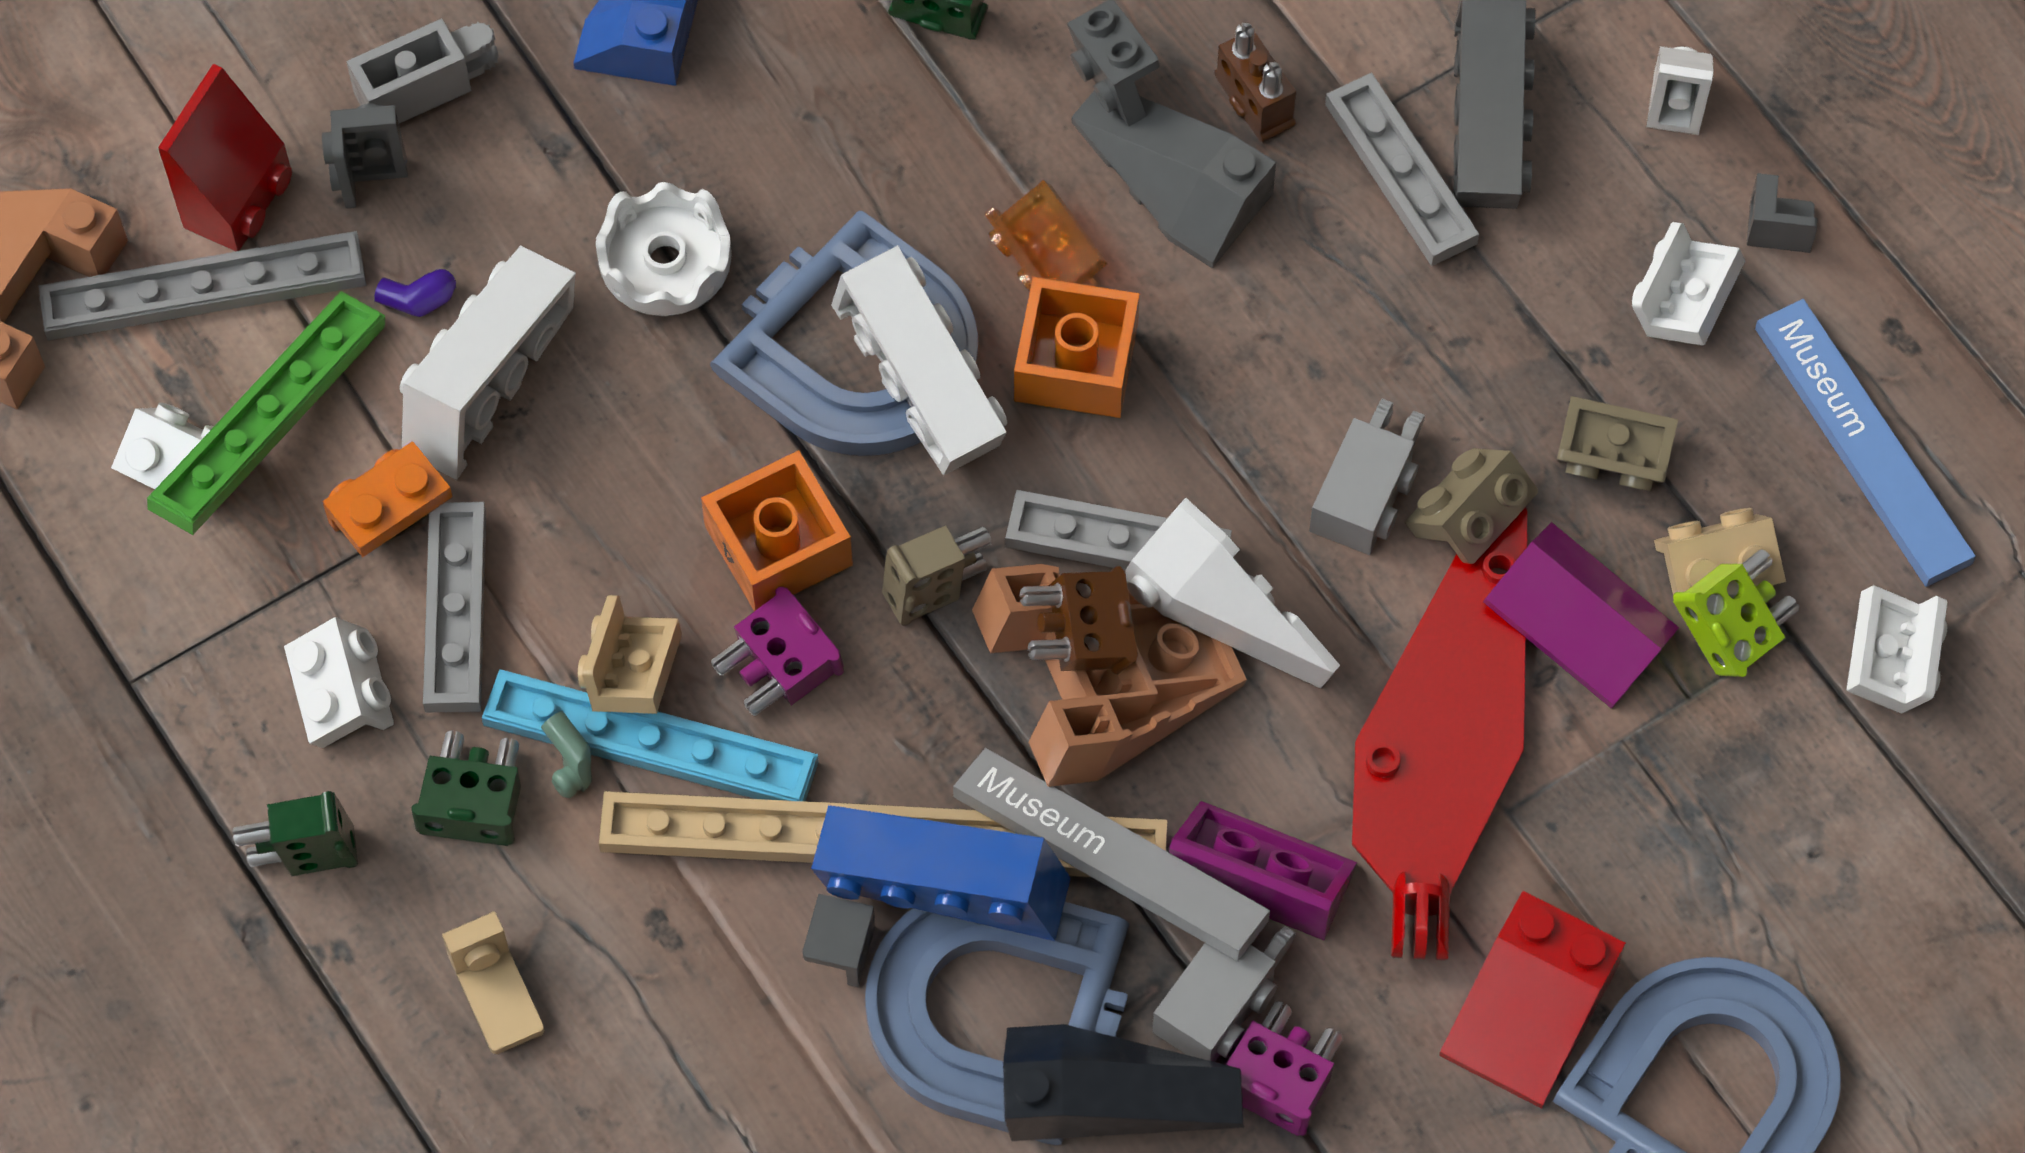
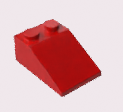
(223, 162)
(1532, 999)

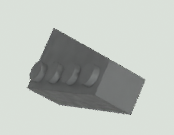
(1491, 102)

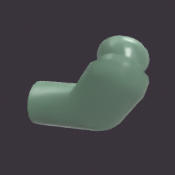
(575, 755)

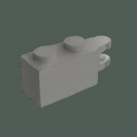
(423, 67)
(1365, 481)
(1216, 996)

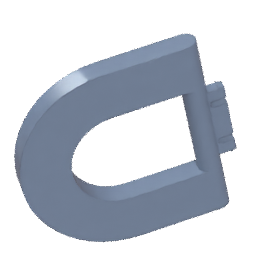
(796, 393)
(924, 943)
(1710, 993)

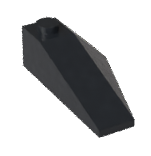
(1095, 1084)

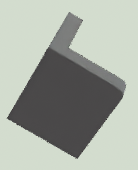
(1779, 221)
(840, 936)

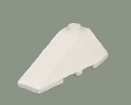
(1196, 581)

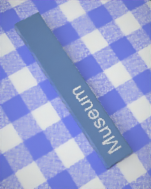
(1865, 443)

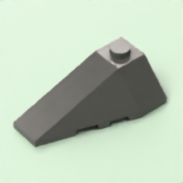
(1184, 171)

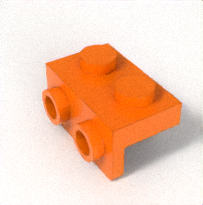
(386, 498)

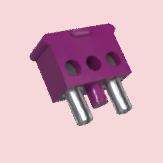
(788, 632)
(1281, 1075)

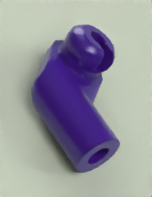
(418, 297)

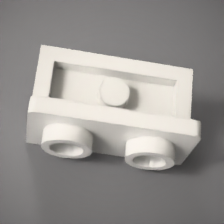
(1685, 287)
(156, 443)
(1897, 649)
(338, 681)

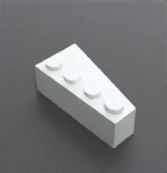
(483, 357)
(920, 359)

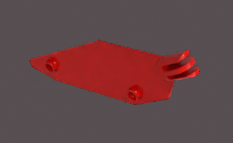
(1441, 744)

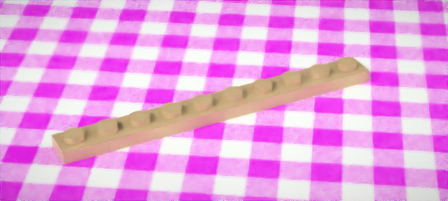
(765, 827)

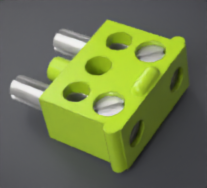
(1732, 615)

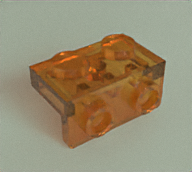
(1045, 238)

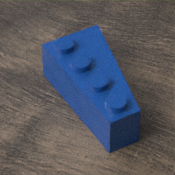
(943, 869)

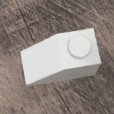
(1680, 89)

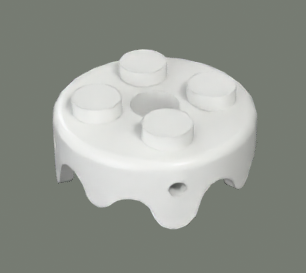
(660, 219)

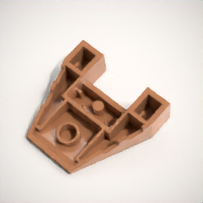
(36, 227)
(1101, 713)

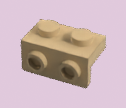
(1696, 551)
(628, 660)

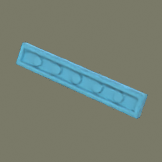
(655, 741)

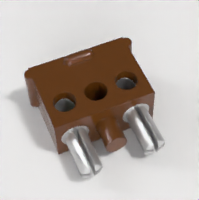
(1255, 84)
(1088, 619)

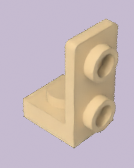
(492, 983)

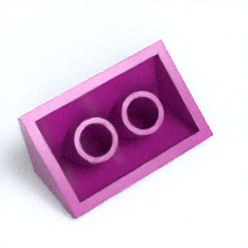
(1580, 614)
(1277, 871)

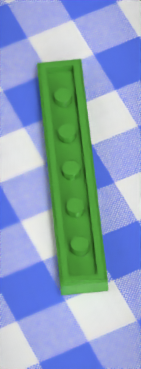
(265, 413)

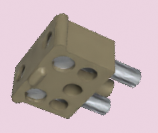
(930, 571)

